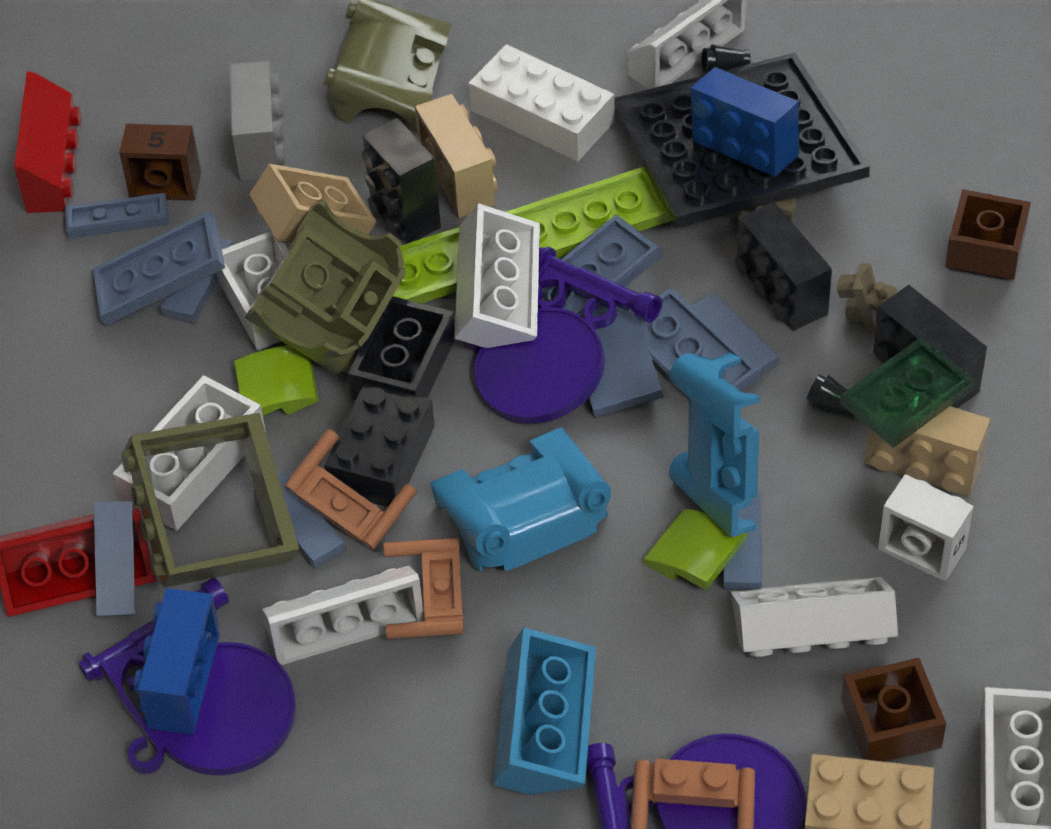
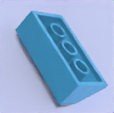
(545, 714)

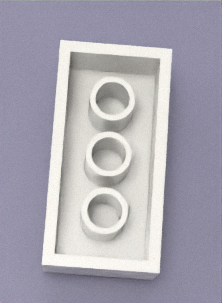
(542, 102)
(189, 475)
(1015, 759)

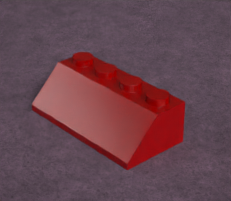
(46, 145)
(58, 564)

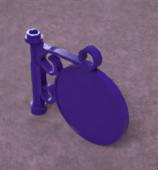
(566, 360)
(243, 710)
(778, 787)

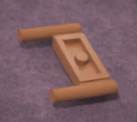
(341, 503)
(440, 588)
(693, 785)

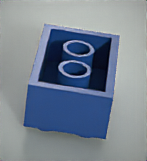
(745, 121)
(178, 661)

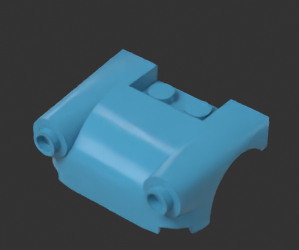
(722, 446)
(526, 504)

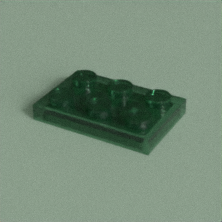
(907, 392)

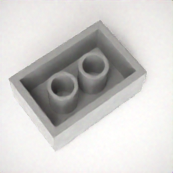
(255, 118)

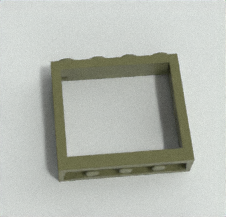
(265, 480)

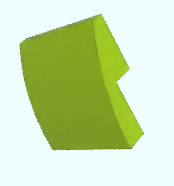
(277, 379)
(693, 549)

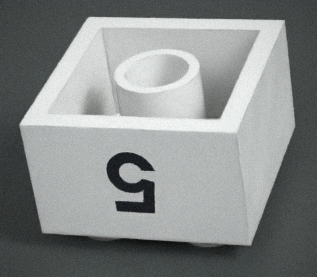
(925, 527)

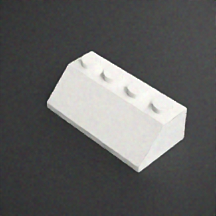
(680, 42)
(497, 278)
(343, 614)
(815, 615)

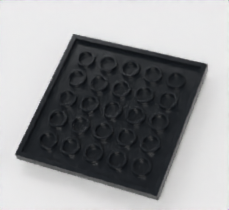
(707, 184)

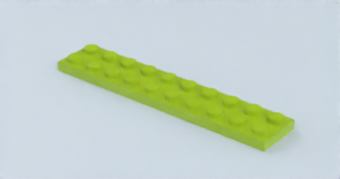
(563, 222)

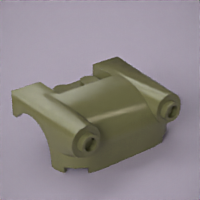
(385, 60)
(329, 289)

